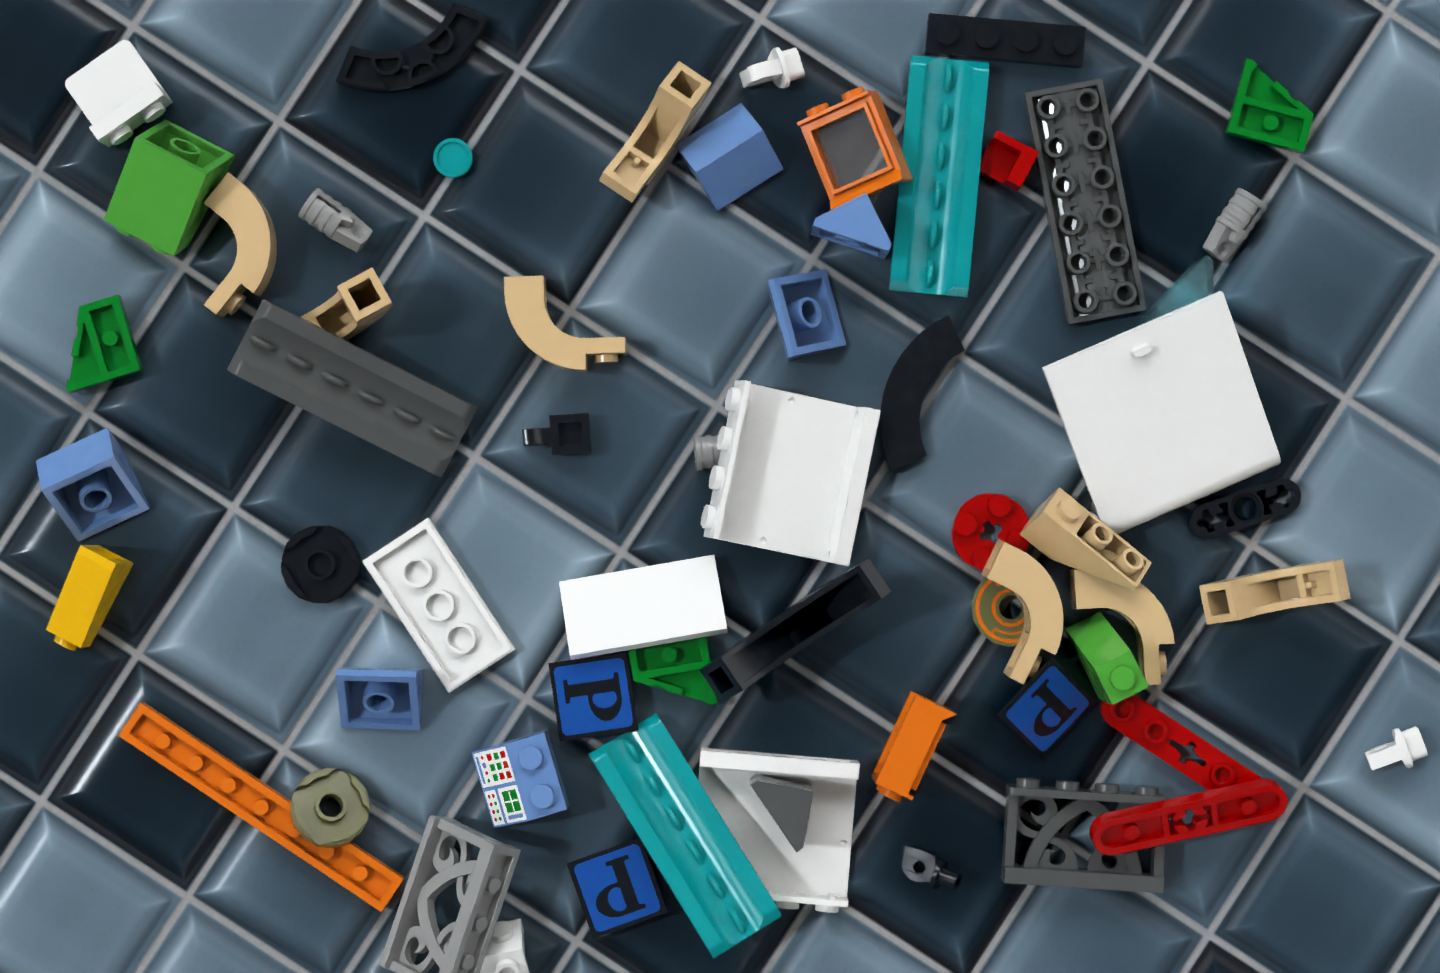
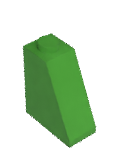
(1106, 659)

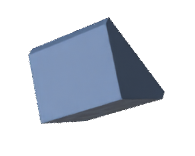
(730, 156)
(854, 226)
(806, 314)
(380, 697)

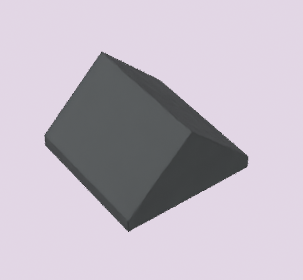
(787, 803)

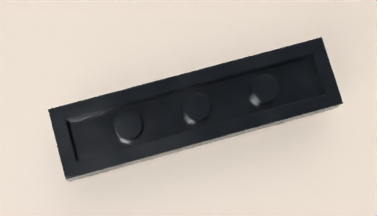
(1005, 40)

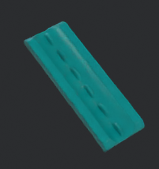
(944, 158)
(685, 836)

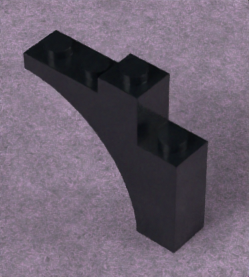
(794, 629)

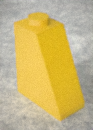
(87, 595)

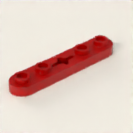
(1154, 731)
(1226, 810)

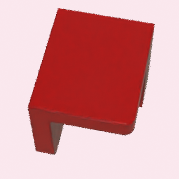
(1007, 161)

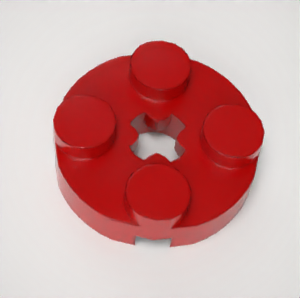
(969, 525)

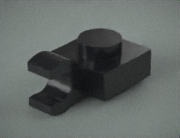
(566, 434)

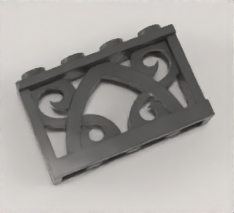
(1037, 867)

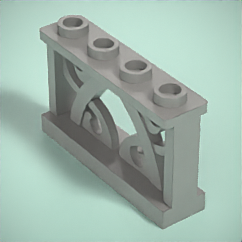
(435, 869)

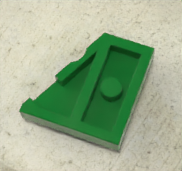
(1267, 112)
(102, 345)
(674, 668)

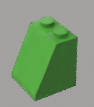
(166, 186)

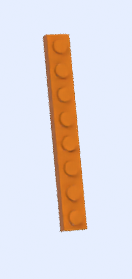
(256, 804)

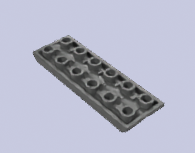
(1084, 201)
(351, 388)

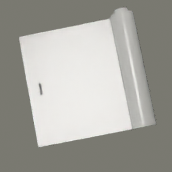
(1163, 414)

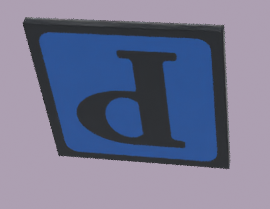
(593, 696)
(1046, 707)
(617, 887)

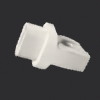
(779, 68)
(1406, 747)

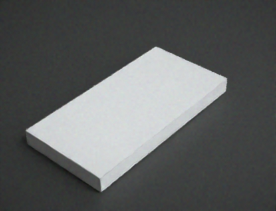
(438, 605)
(642, 607)

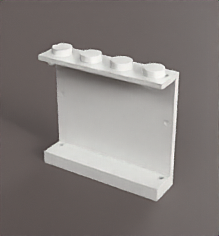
(790, 473)
(821, 868)

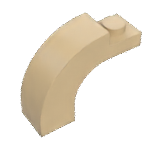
(657, 132)
(254, 240)
(353, 307)
(530, 318)
(1274, 591)
(1039, 603)
(1138, 608)

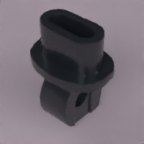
(935, 871)

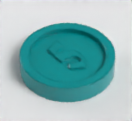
(453, 158)

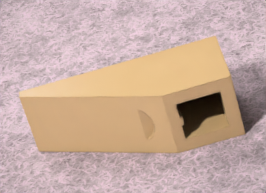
(1082, 541)

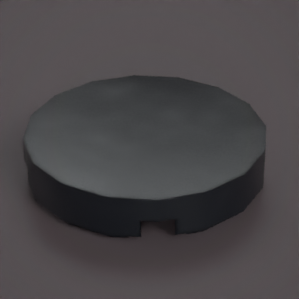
(320, 564)

